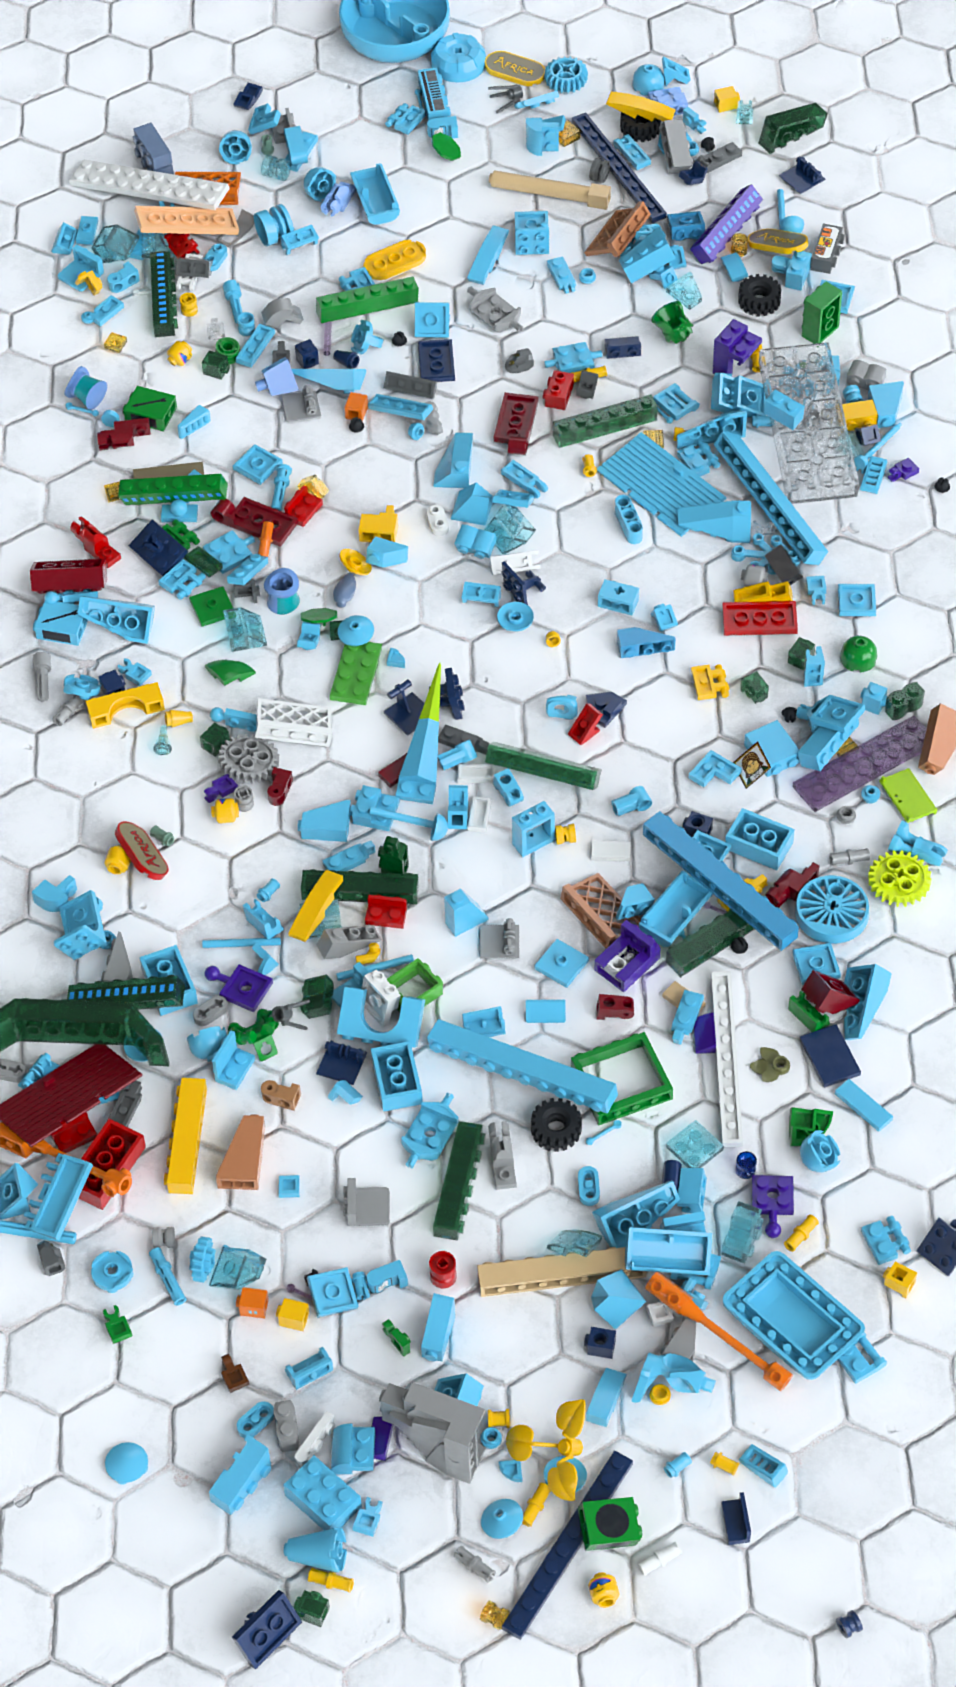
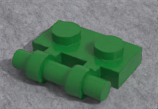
(180, 527)

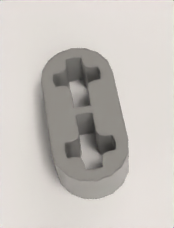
(209, 1009)
(8, 1070)

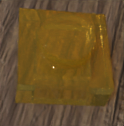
(115, 342)

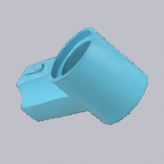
(460, 754)
(636, 799)

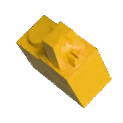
(381, 525)

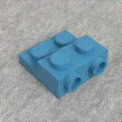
(686, 225)

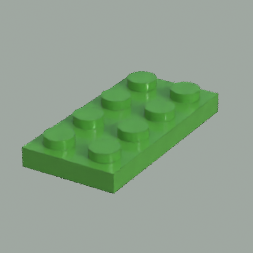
(356, 673)

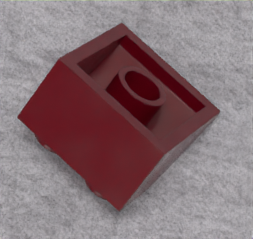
(828, 993)

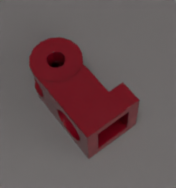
(281, 784)
(614, 1006)

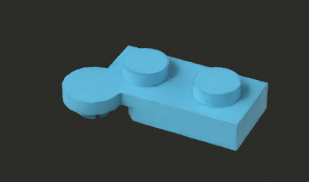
(103, 311)

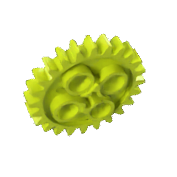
(907, 874)

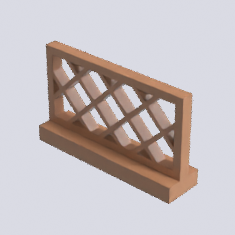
(619, 231)
(590, 916)

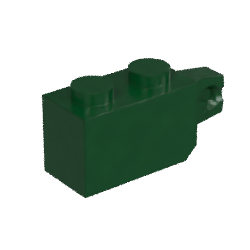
(393, 856)

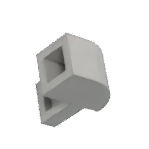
(279, 311)

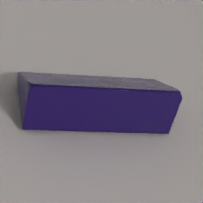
(705, 1034)
(383, 1435)

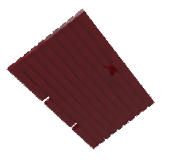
(66, 1093)

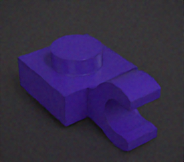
(904, 469)
(222, 786)

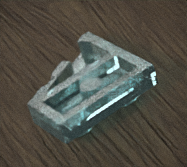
(153, 243)
(685, 291)

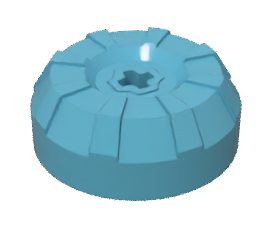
(458, 58)

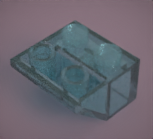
(114, 243)
(510, 528)
(244, 629)

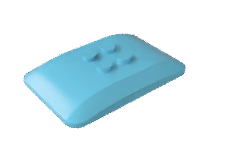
(793, 1315)

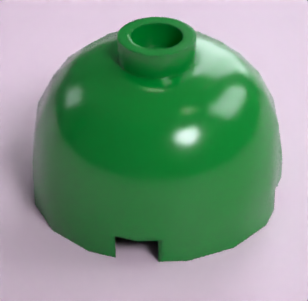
(859, 653)

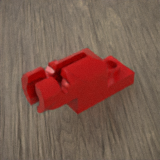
(95, 542)

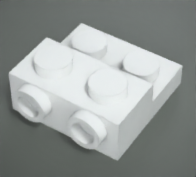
(380, 997)

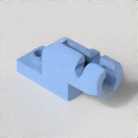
(338, 198)

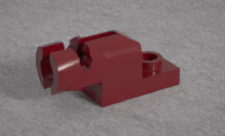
(123, 433)
(790, 884)

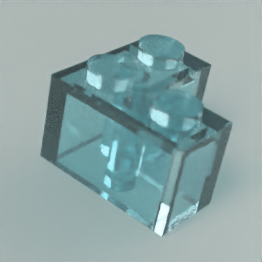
(743, 1231)

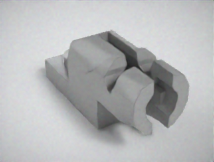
(502, 1157)

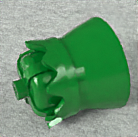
(673, 322)

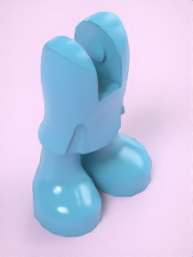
(925, 849)

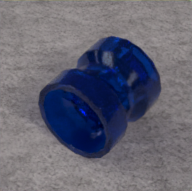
(743, 1161)

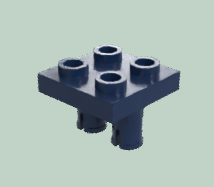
(451, 694)

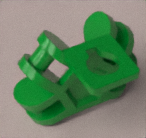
(258, 1033)

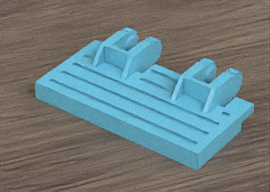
(59, 1196)

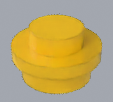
(660, 1394)

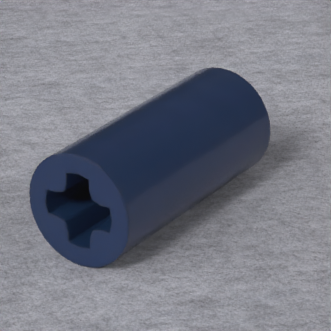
(672, 1172)

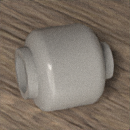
(754, 575)

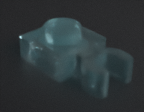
(745, 113)

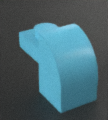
(458, 807)
(52, 897)

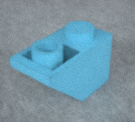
(635, 902)

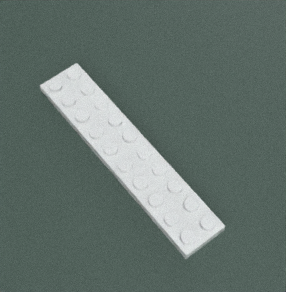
(149, 184)

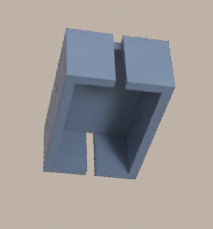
(152, 149)

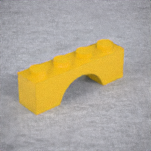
(103, 708)

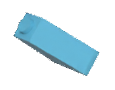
(886, 401)
(326, 822)
(462, 912)
(438, 1327)

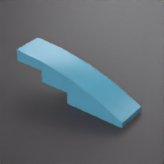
(488, 254)

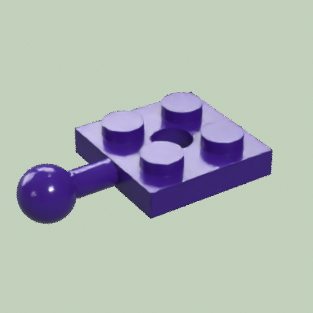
(241, 977)
(781, 1205)

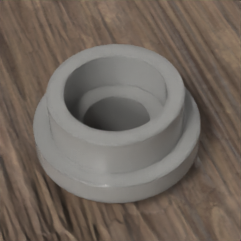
(846, 810)

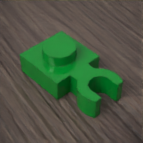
(117, 1326)
(399, 1340)

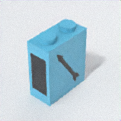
(60, 623)

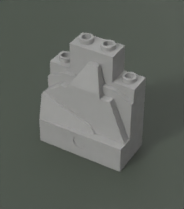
(439, 1427)

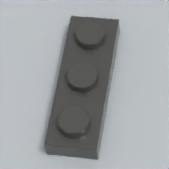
(410, 384)

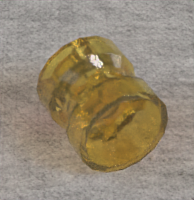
(739, 244)
(494, 1615)

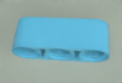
(295, 145)
(628, 519)

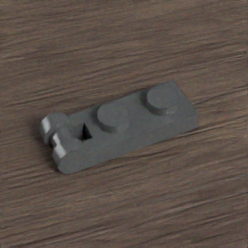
(720, 156)

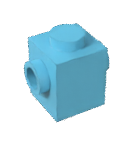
(874, 697)

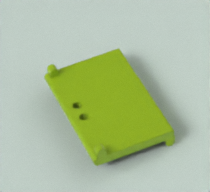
(911, 797)

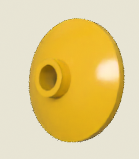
(355, 562)

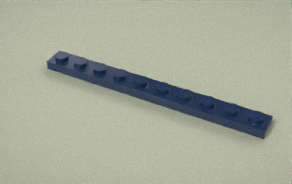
(618, 166)
(563, 1550)

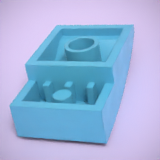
(737, 394)

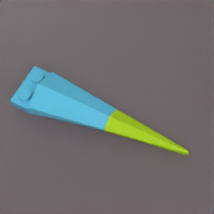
(419, 769)

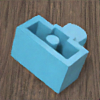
(794, 268)

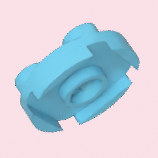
(83, 686)
(114, 1281)

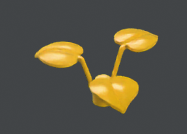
(563, 1478)

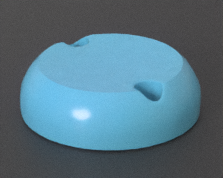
(394, 28)

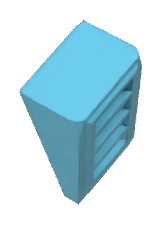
(195, 420)
(875, 464)
(773, 1475)

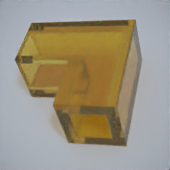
(569, 134)
(314, 486)

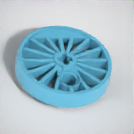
(820, 908)

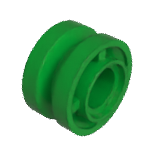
(228, 347)

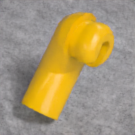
(371, 955)

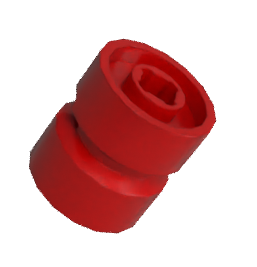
(442, 1269)

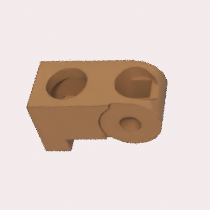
(281, 1095)

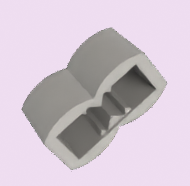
(865, 374)
(286, 1426)

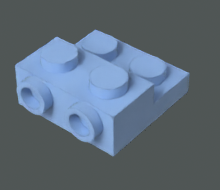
(670, 97)

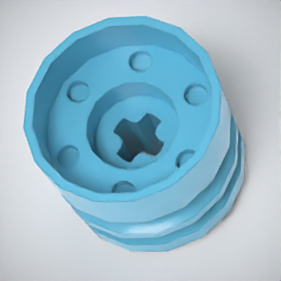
(273, 224)

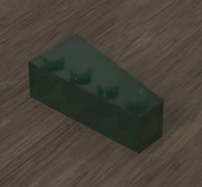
(791, 125)

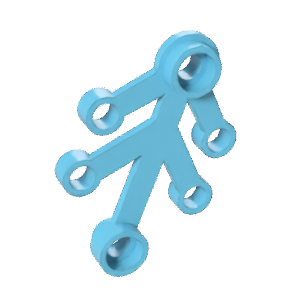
(739, 553)

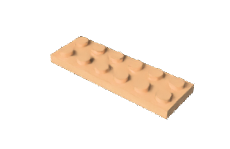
(186, 220)

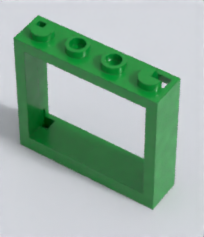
(639, 1101)

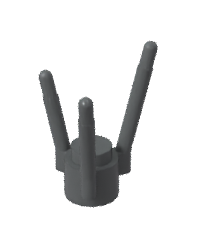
(515, 93)
(285, 1013)

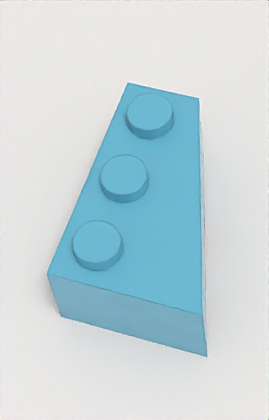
(647, 256)
(242, 1476)

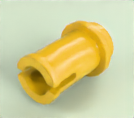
(589, 468)
(724, 1463)

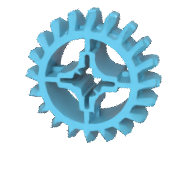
(566, 74)

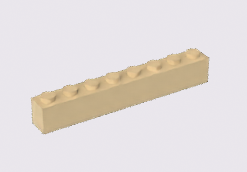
(551, 1272)

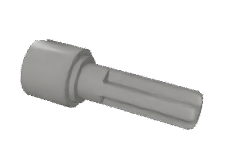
(42, 666)

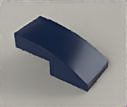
(249, 96)

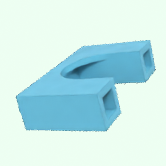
(353, 1023)

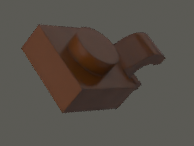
(233, 1375)

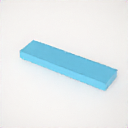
(400, 406)

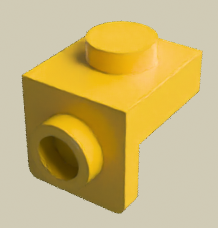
(91, 280)

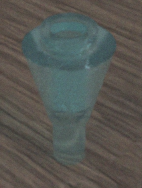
(162, 745)

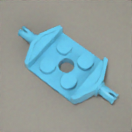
(431, 1117)

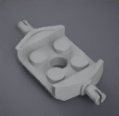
(487, 302)

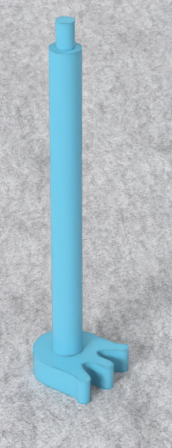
(861, 461)

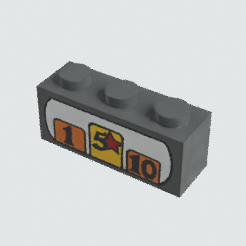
(827, 248)

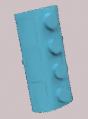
(376, 194)
(674, 909)
(668, 1251)

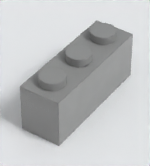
(675, 145)

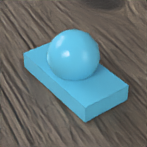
(180, 511)

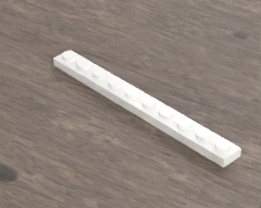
(726, 1059)

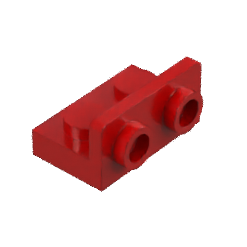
(181, 244)
(303, 506)
(386, 911)
(74, 1134)

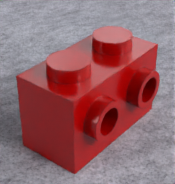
(558, 390)

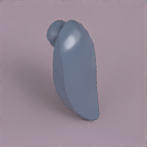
(344, 590)

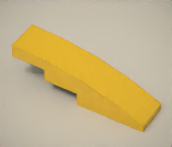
(636, 105)
(314, 907)

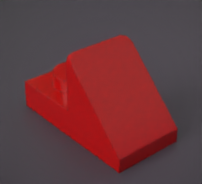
(585, 725)

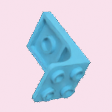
(529, 237)
(81, 926)

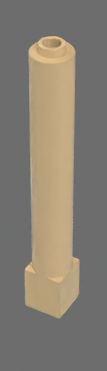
(595, 195)

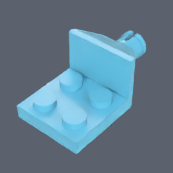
(831, 713)

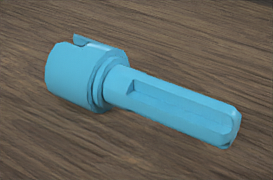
(233, 293)

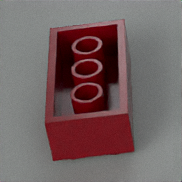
(68, 575)

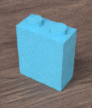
(776, 745)

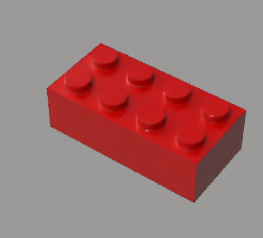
(112, 1148)

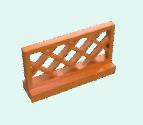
(231, 196)

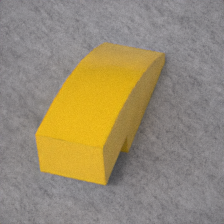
(764, 592)

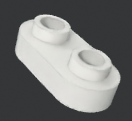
(436, 517)

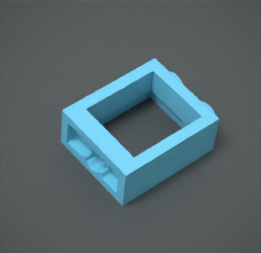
(538, 837)

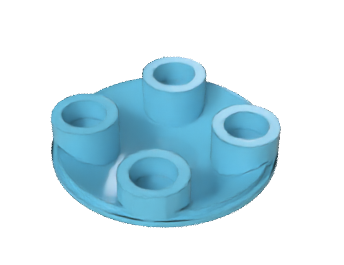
(126, 1462)

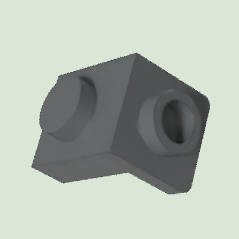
(587, 385)
(248, 589)

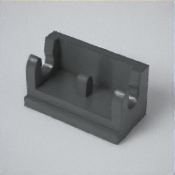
(193, 267)

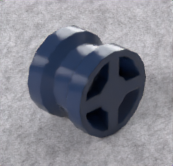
(849, 1624)

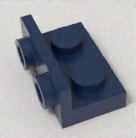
(623, 347)

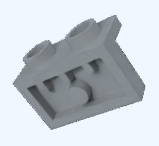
(284, 122)

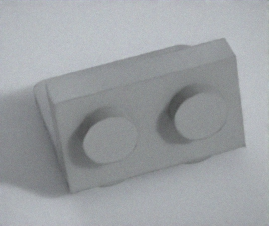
(366, 1205)

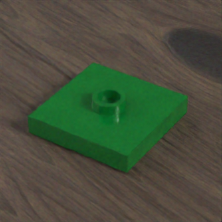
(210, 605)

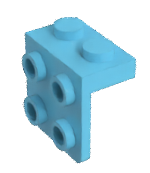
(83, 261)

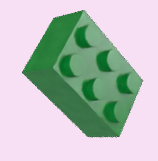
(821, 313)

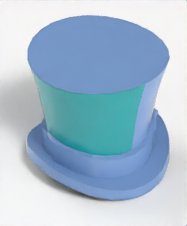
(86, 388)
(282, 591)

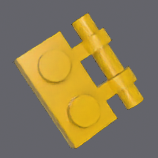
(704, 683)

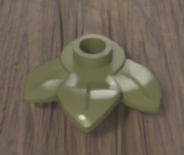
(768, 1065)

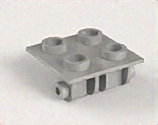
(301, 405)
(499, 940)

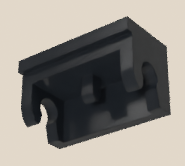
(783, 565)

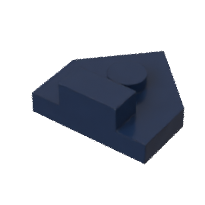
(608, 704)

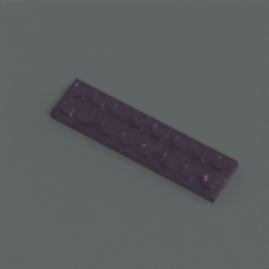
(862, 764)

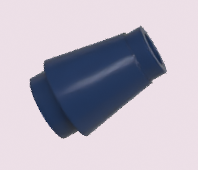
(346, 358)

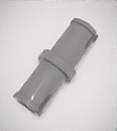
(67, 710)
(849, 856)
(474, 1564)

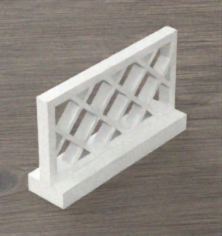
(293, 730)

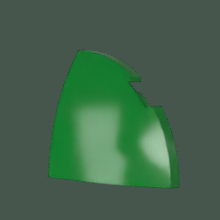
(229, 670)
(804, 1122)

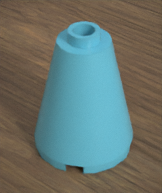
(318, 1550)

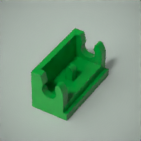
(807, 1013)

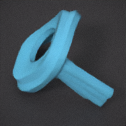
(570, 710)

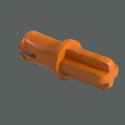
(265, 539)

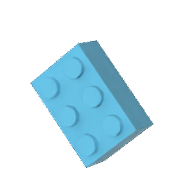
(760, 839)
(165, 963)
(396, 1076)
(322, 1495)

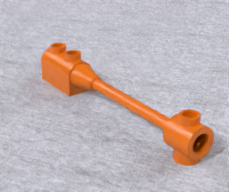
(113, 1180)
(682, 1304)

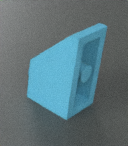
(386, 553)

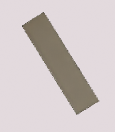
(168, 471)

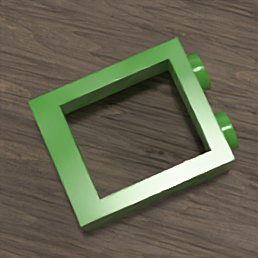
(422, 969)

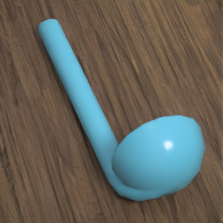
(788, 223)
(439, 825)

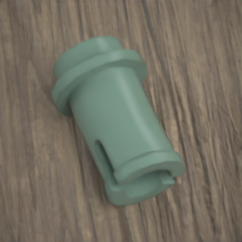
(267, 148)
(164, 837)

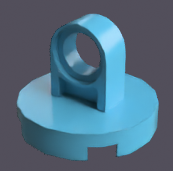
(363, 337)

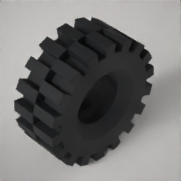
(639, 131)
(759, 286)
(559, 1112)

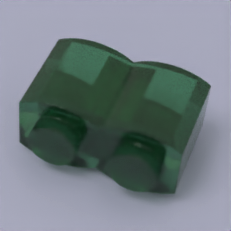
(904, 701)
(319, 992)

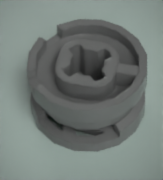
(599, 170)

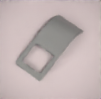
(245, 223)

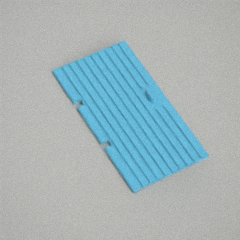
(658, 480)

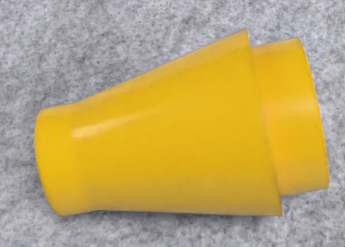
(175, 717)

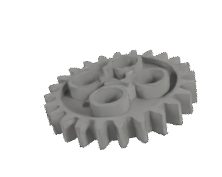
(248, 758)

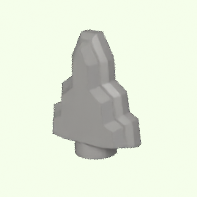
(431, 422)

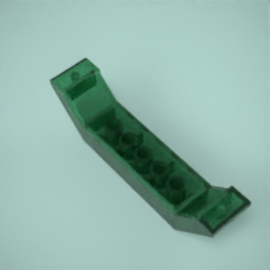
(81, 1024)

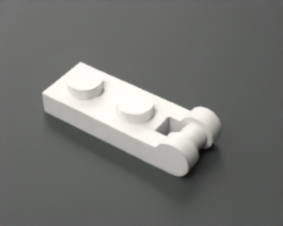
(315, 1439)

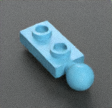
(68, 596)
(235, 718)

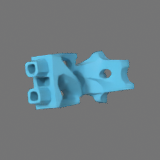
(678, 1370)

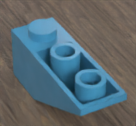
(643, 642)

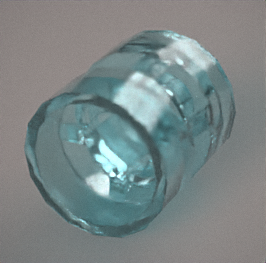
(276, 168)

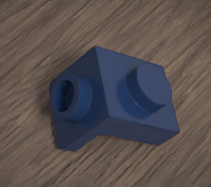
(695, 174)

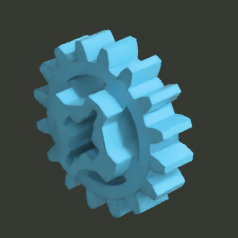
(202, 1259)

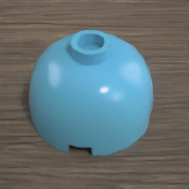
(648, 79)
(235, 147)
(319, 183)
(206, 1042)
(819, 1152)

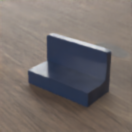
(736, 1520)

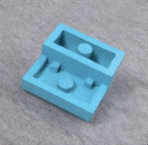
(541, 136)
(352, 1449)

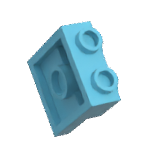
(372, 797)

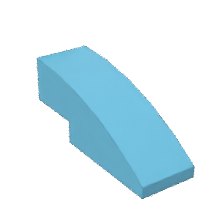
(605, 1397)

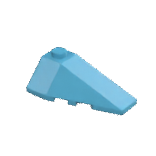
(121, 617)

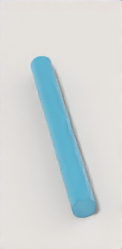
(240, 942)
(379, 966)

